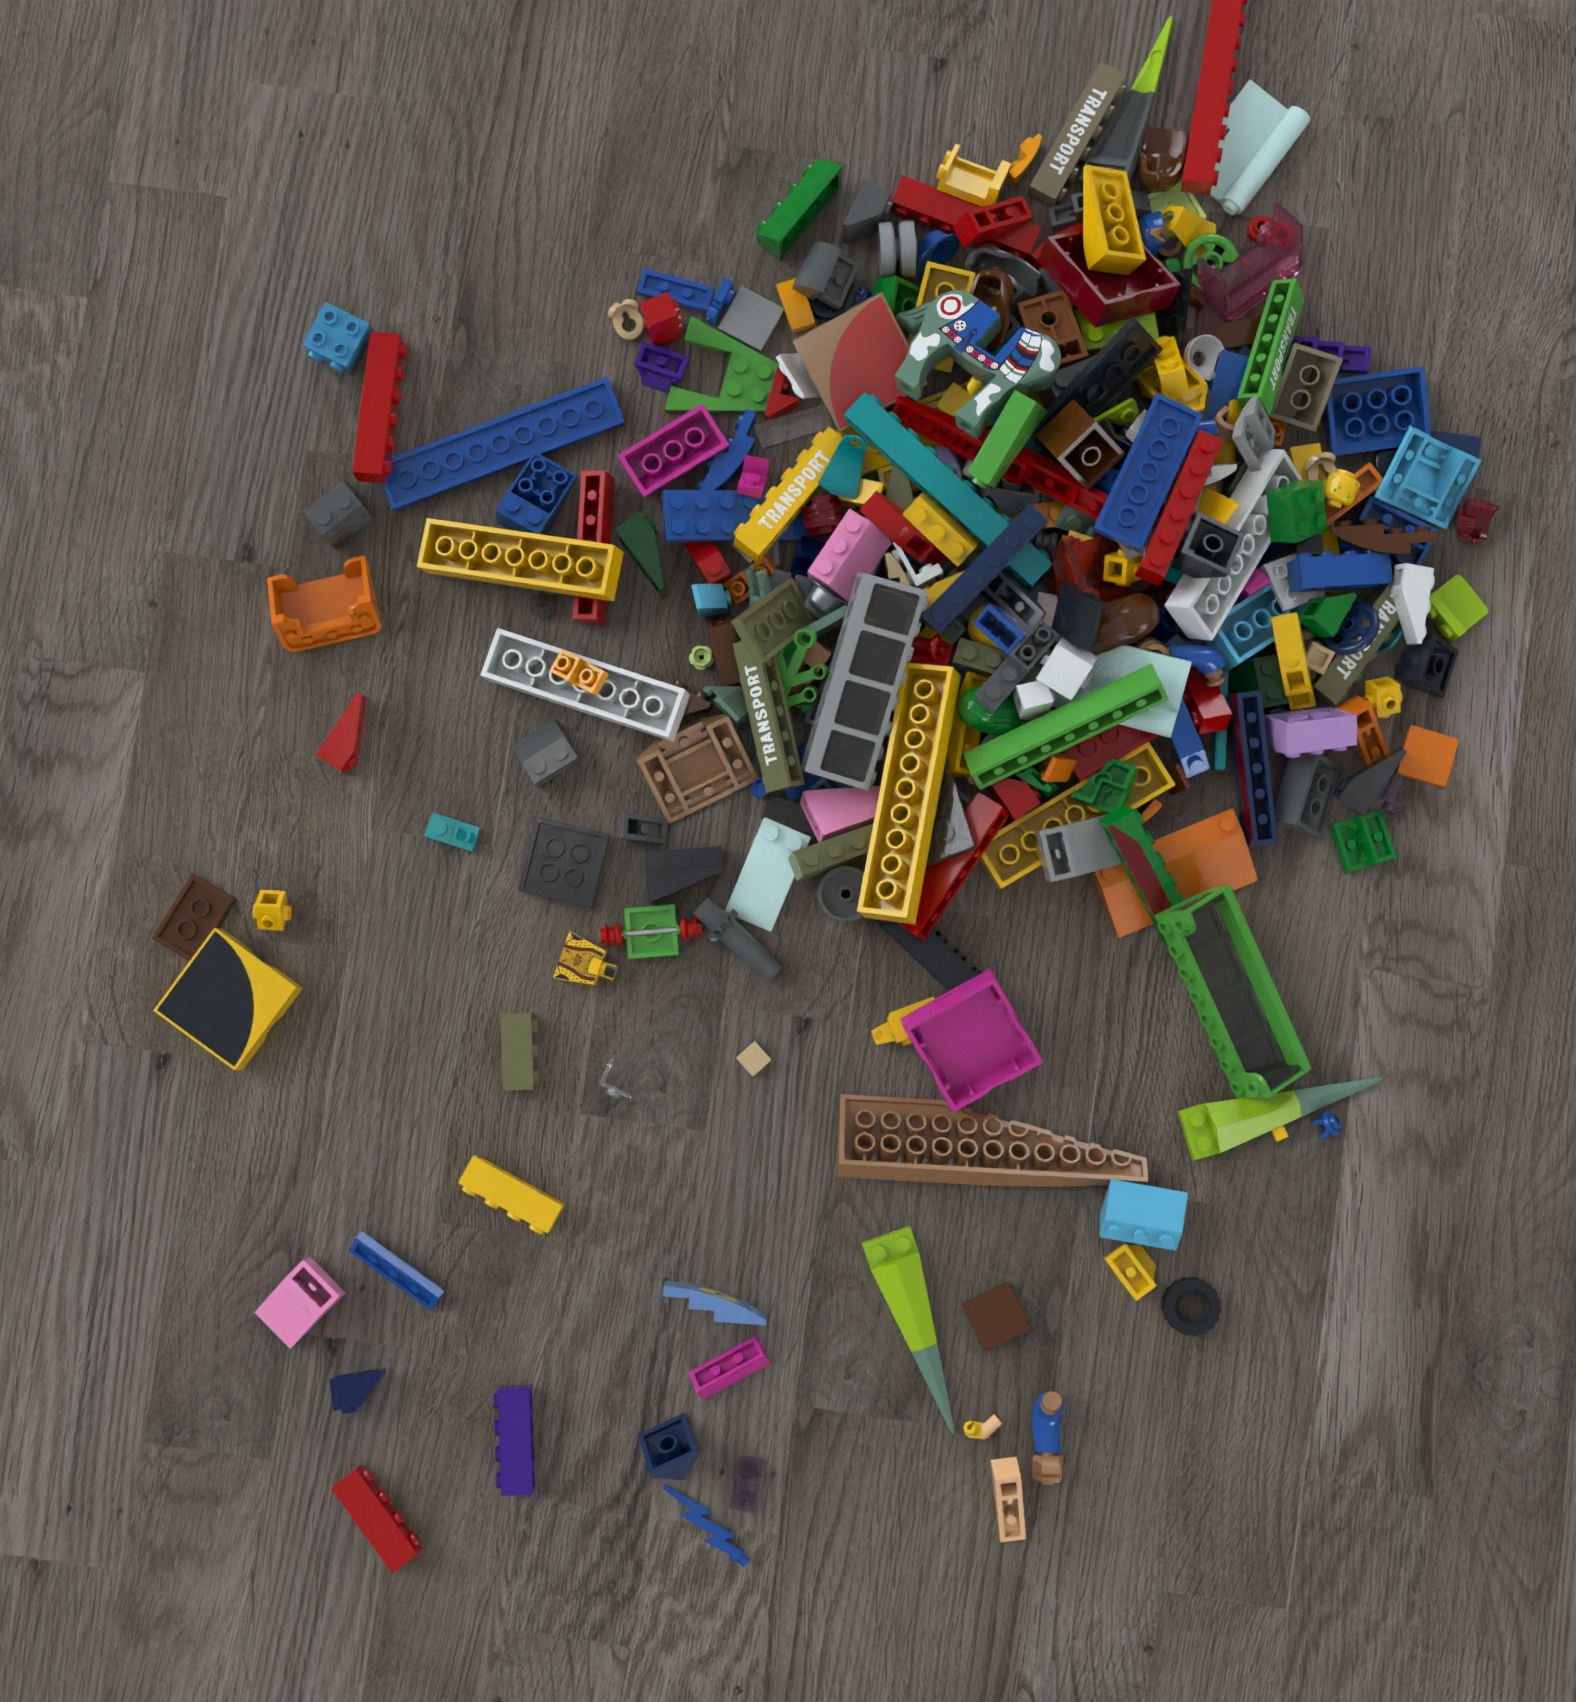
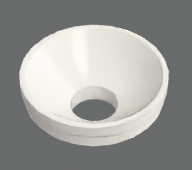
(1209, 348)

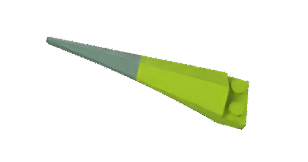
(1228, 1123)
(901, 1279)

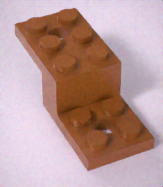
(1063, 331)

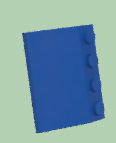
(1375, 410)

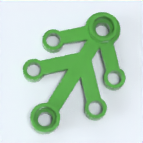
(790, 674)

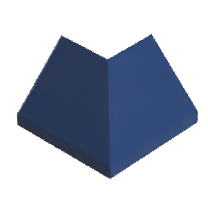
(670, 1448)

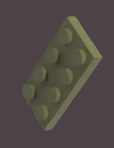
(773, 621)

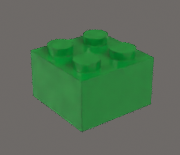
(1296, 511)

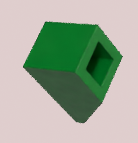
(1325, 613)

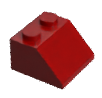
(1015, 797)

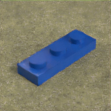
(686, 292)

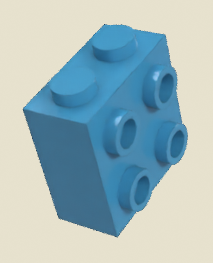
(337, 339)

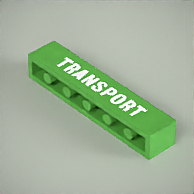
(1272, 343)

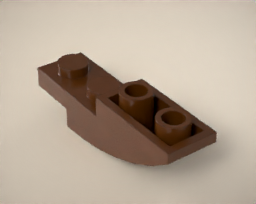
(1372, 536)

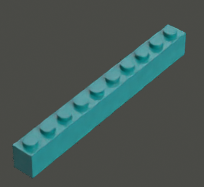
(940, 482)

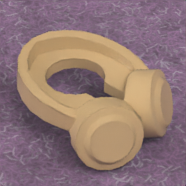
(631, 307)
(1324, 459)

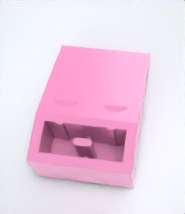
(299, 1301)

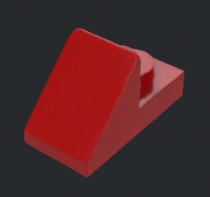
(778, 403)

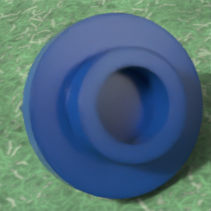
(1330, 1122)

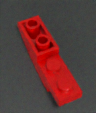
(889, 519)

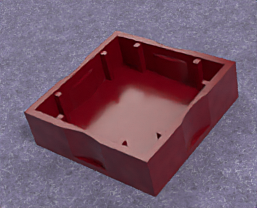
(1104, 295)

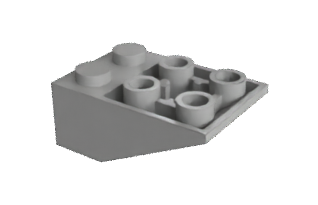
(1075, 849)

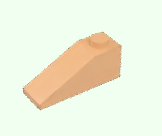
(1008, 1499)

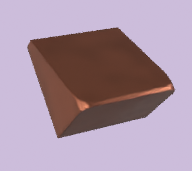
(1179, 778)

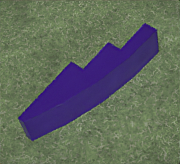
(1355, 358)

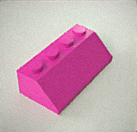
(672, 450)

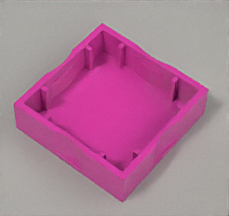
(971, 1040)

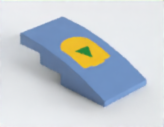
(726, 1307)

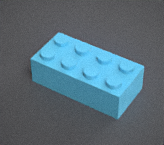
(1248, 627)

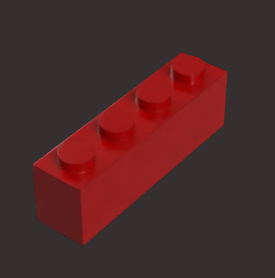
(377, 1518)

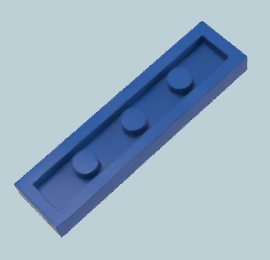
(396, 1270)

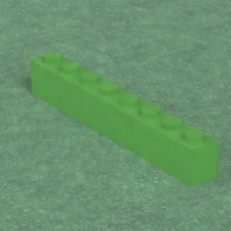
(1065, 726)

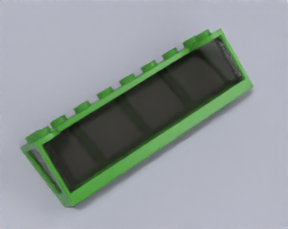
(1233, 993)

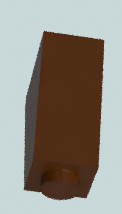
(722, 640)

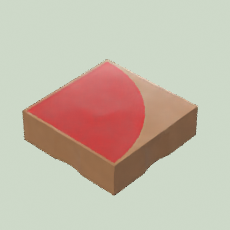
(855, 356)

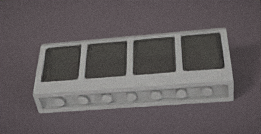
(864, 680)

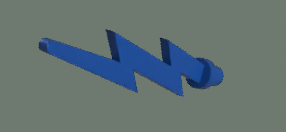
(720, 1533)

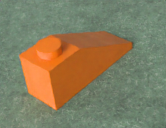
(1369, 736)

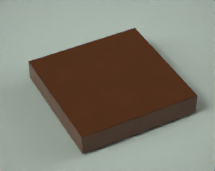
(996, 1316)

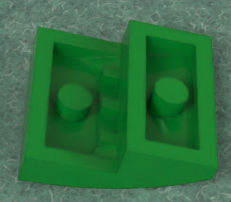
(1362, 841)

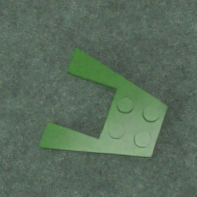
(746, 379)

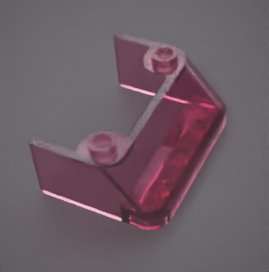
(1250, 276)

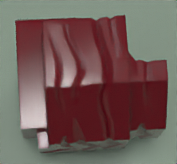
(822, 515)
(1474, 519)

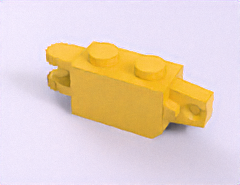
(893, 1028)

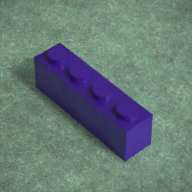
(515, 1440)

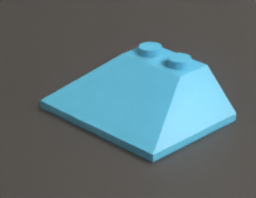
(1427, 478)

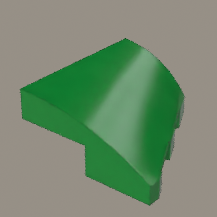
(1109, 787)

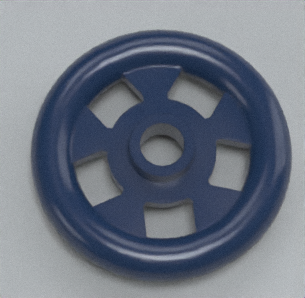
(1356, 630)

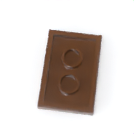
(193, 917)

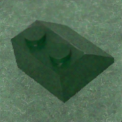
(1258, 675)

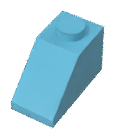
(711, 599)

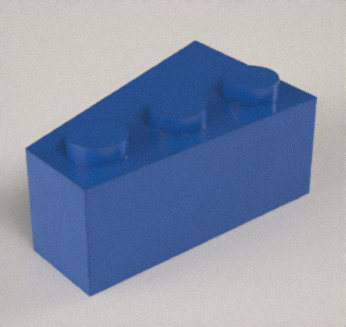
(1394, 518)

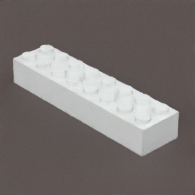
(1204, 603)
(623, 699)

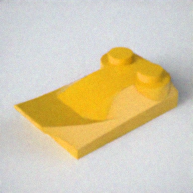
(1198, 388)

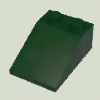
(640, 541)

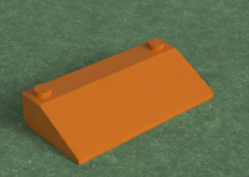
(1195, 856)

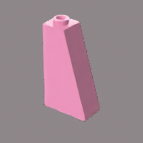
(839, 810)

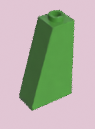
(1006, 439)

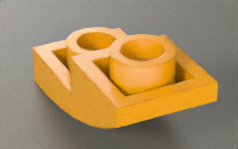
(1026, 158)
(795, 306)
(579, 672)

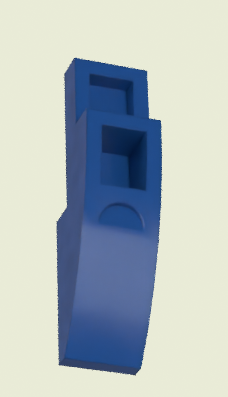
(725, 467)

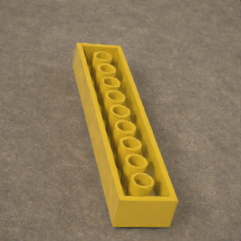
(909, 794)

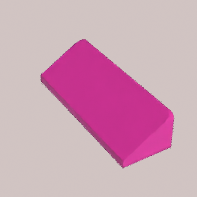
(729, 1368)

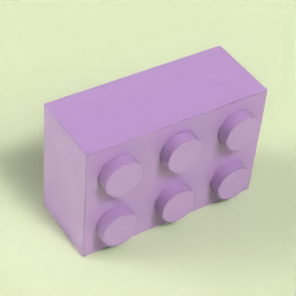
(1311, 731)

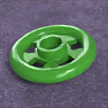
(1208, 242)

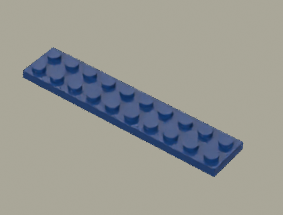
(502, 443)

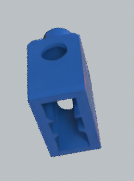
(1001, 629)

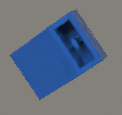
(535, 496)

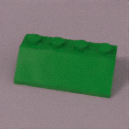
(799, 208)

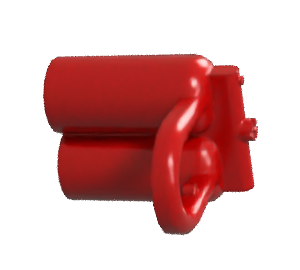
(931, 651)

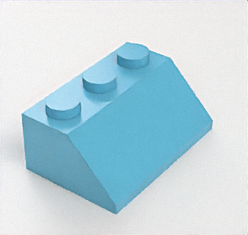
(1143, 1214)

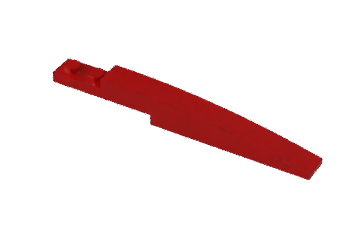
(1027, 467)

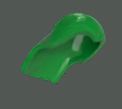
(978, 717)

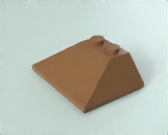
(696, 767)

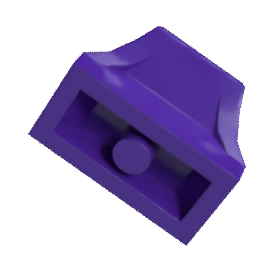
(660, 367)

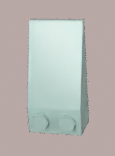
(766, 874)

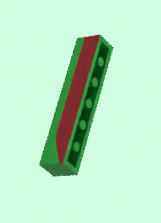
(1141, 861)

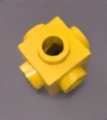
(1119, 569)
(1384, 696)
(271, 915)

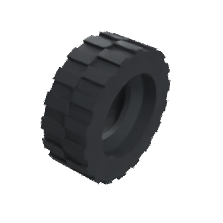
(1191, 1326)

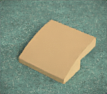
(893, 570)

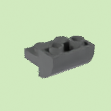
(826, 274)

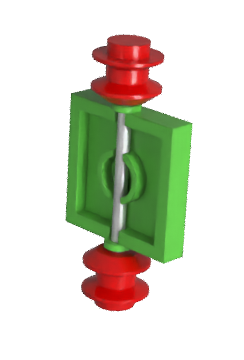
(651, 931)

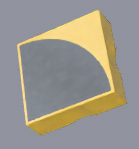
(227, 999)

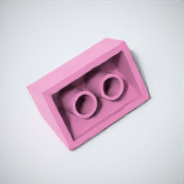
(851, 549)

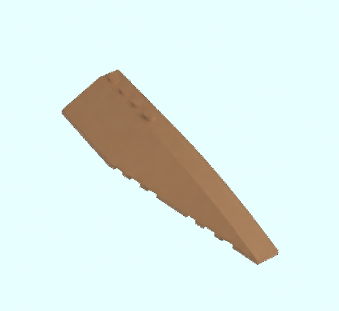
(935, 1145)

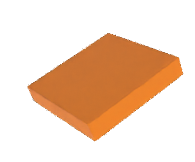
(1427, 756)

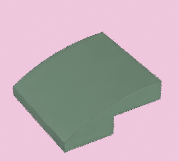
(827, 623)

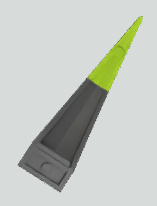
(1124, 136)

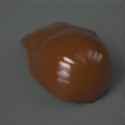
(1162, 158)
(997, 292)
(1126, 621)

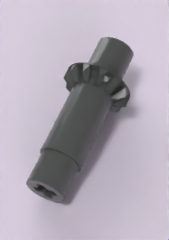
(736, 938)

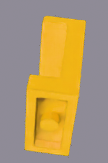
(970, 180)

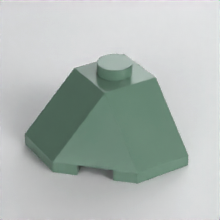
(729, 701)

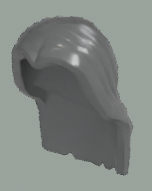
(991, 257)

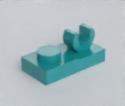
(452, 832)

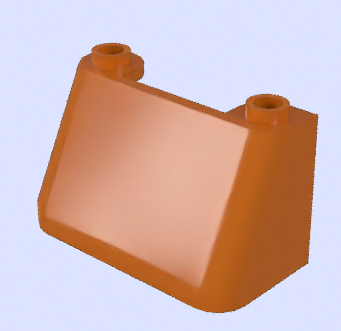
(325, 608)

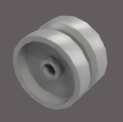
(897, 249)

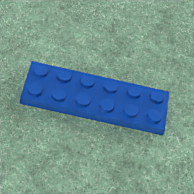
(1147, 472)
(715, 516)

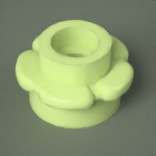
(700, 650)

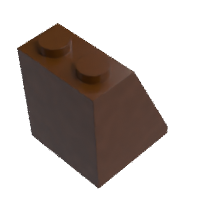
(1080, 444)

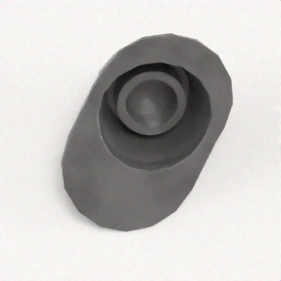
(821, 602)

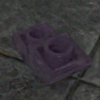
(746, 1483)

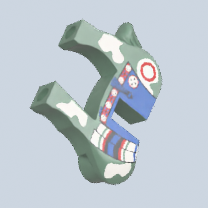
(962, 328)

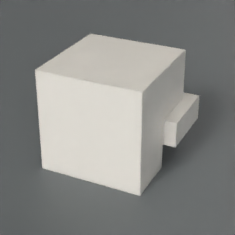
(1067, 668)

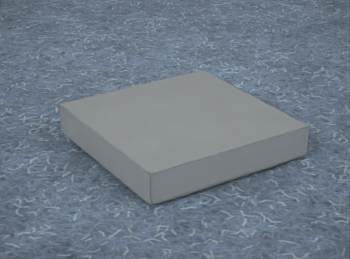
(751, 319)

